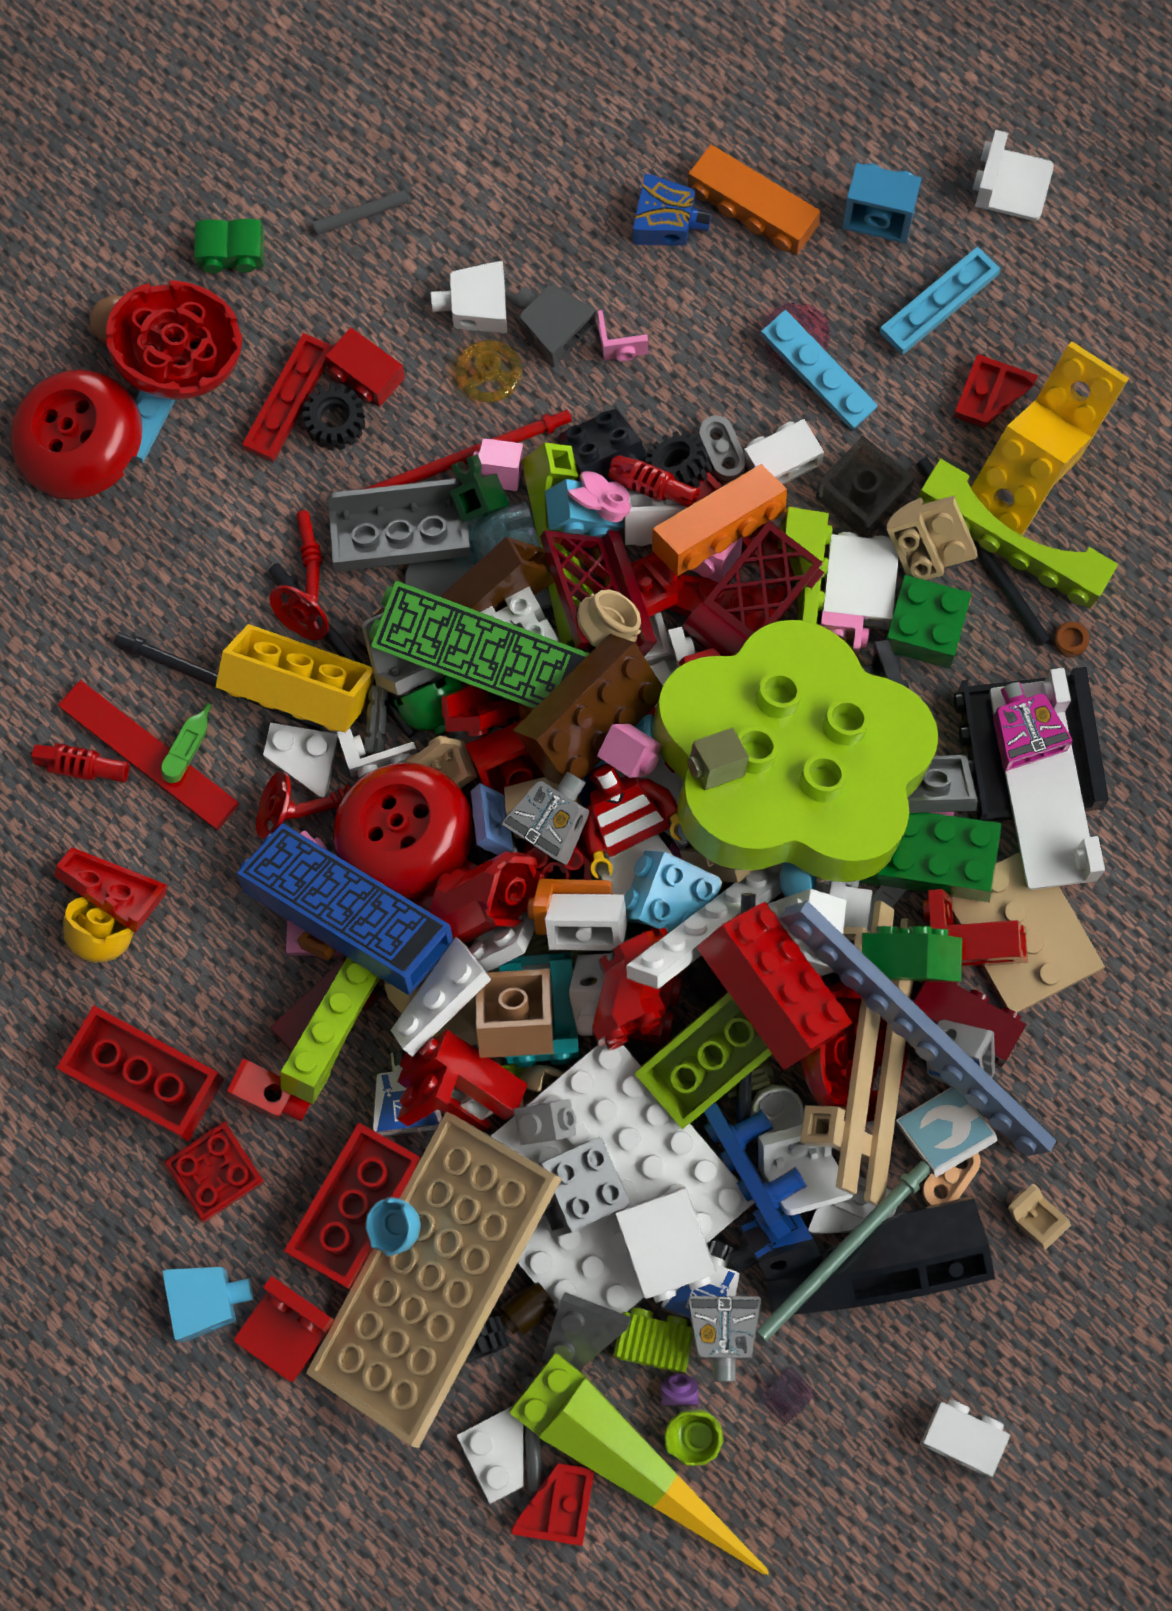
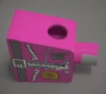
(1028, 728)

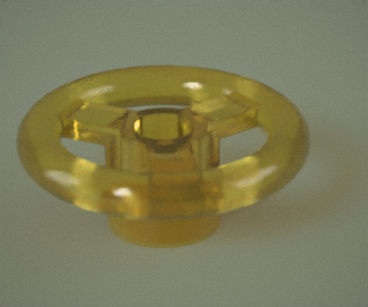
(486, 358)

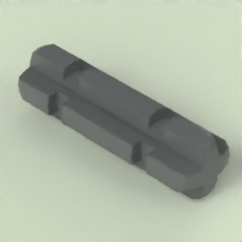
(376, 719)

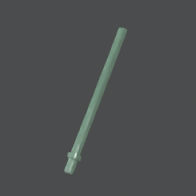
(908, 1184)

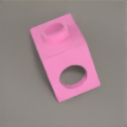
(622, 348)

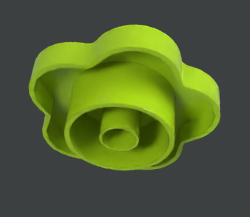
(824, 750)

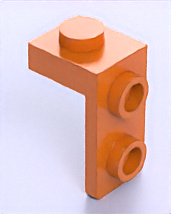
(546, 887)

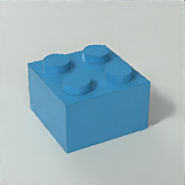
(881, 202)

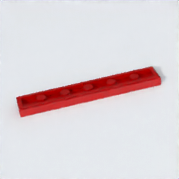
(146, 754)

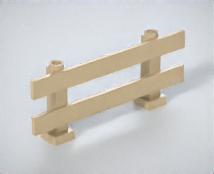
(826, 1124)

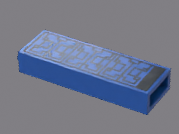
(345, 908)

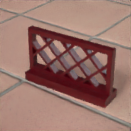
(609, 563)

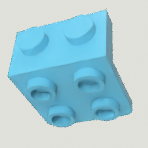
(667, 890)

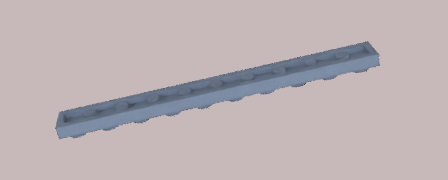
(916, 1028)

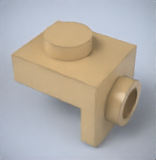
(1038, 1216)

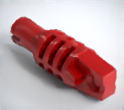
(651, 481)
(79, 763)

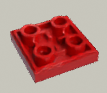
(214, 1172)

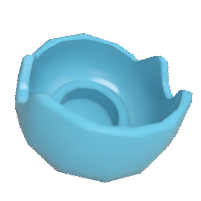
(795, 880)
(392, 1226)

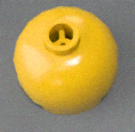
(94, 933)

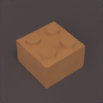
(515, 1014)

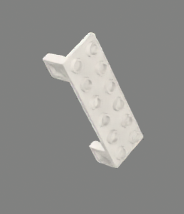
(1050, 805)

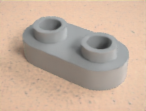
(724, 449)

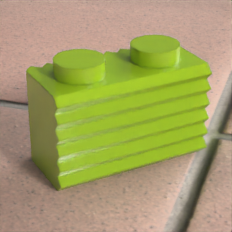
(655, 1341)

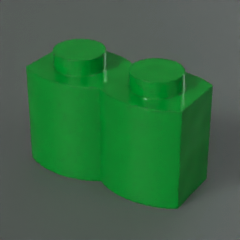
(229, 245)

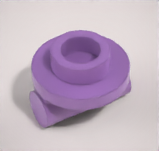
(679, 1390)

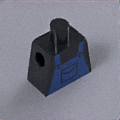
(772, 1254)

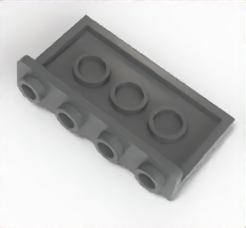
(396, 525)

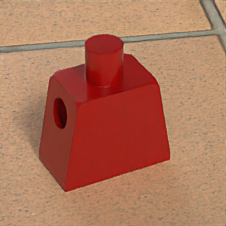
(249, 1088)

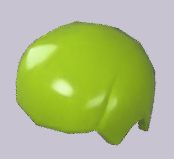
(694, 1437)

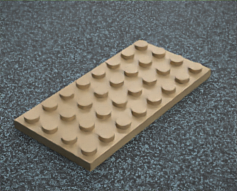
(424, 1308)

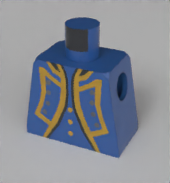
(667, 213)

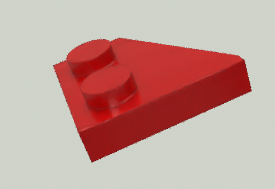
(991, 390)
(656, 583)
(558, 1507)

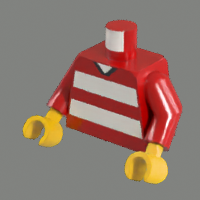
(626, 814)

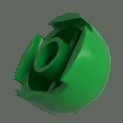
(424, 707)

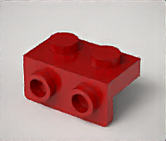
(473, 712)

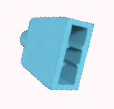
(202, 1300)

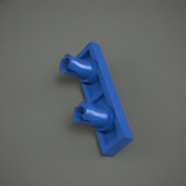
(751, 1186)

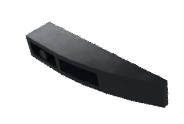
(901, 1260)

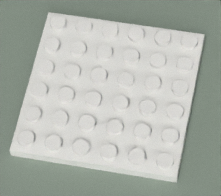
(650, 1159)

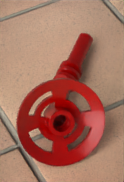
(300, 604)
(279, 806)

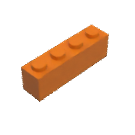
(753, 200)
(719, 520)

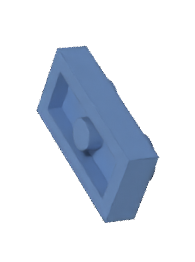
(488, 817)

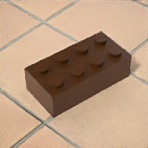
(574, 719)

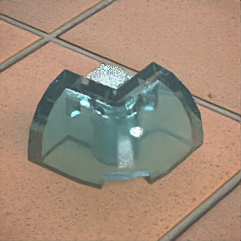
(493, 527)

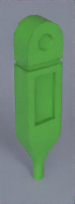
(185, 746)

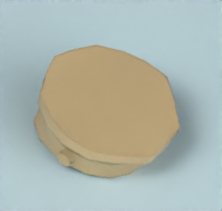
(608, 614)

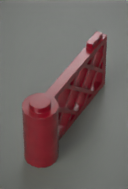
(717, 626)

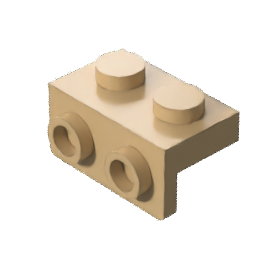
(448, 757)

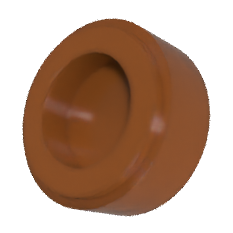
(1071, 639)

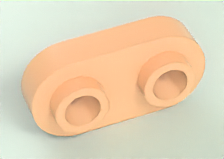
(953, 1181)

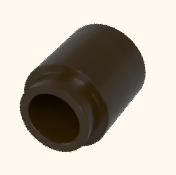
(526, 1308)

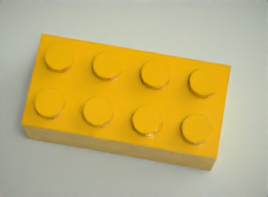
(295, 678)

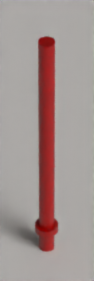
(546, 424)

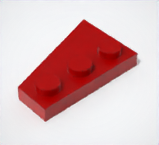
(114, 889)

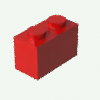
(364, 367)

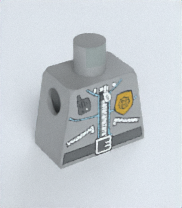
(550, 817)
(724, 1331)

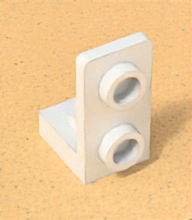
(354, 748)

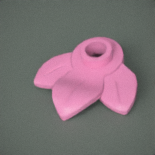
(607, 498)

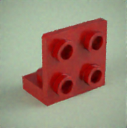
(284, 1330)

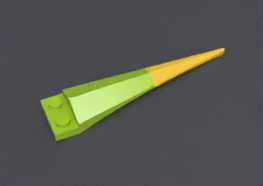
(583, 1424)

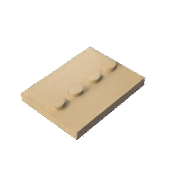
(1056, 941)

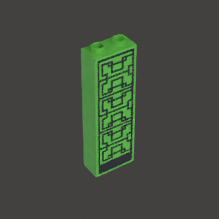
(471, 645)

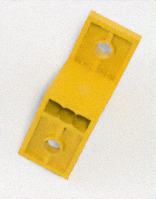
(1048, 437)

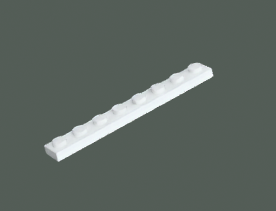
(679, 946)

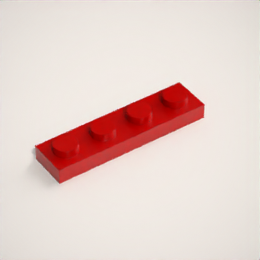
(287, 398)

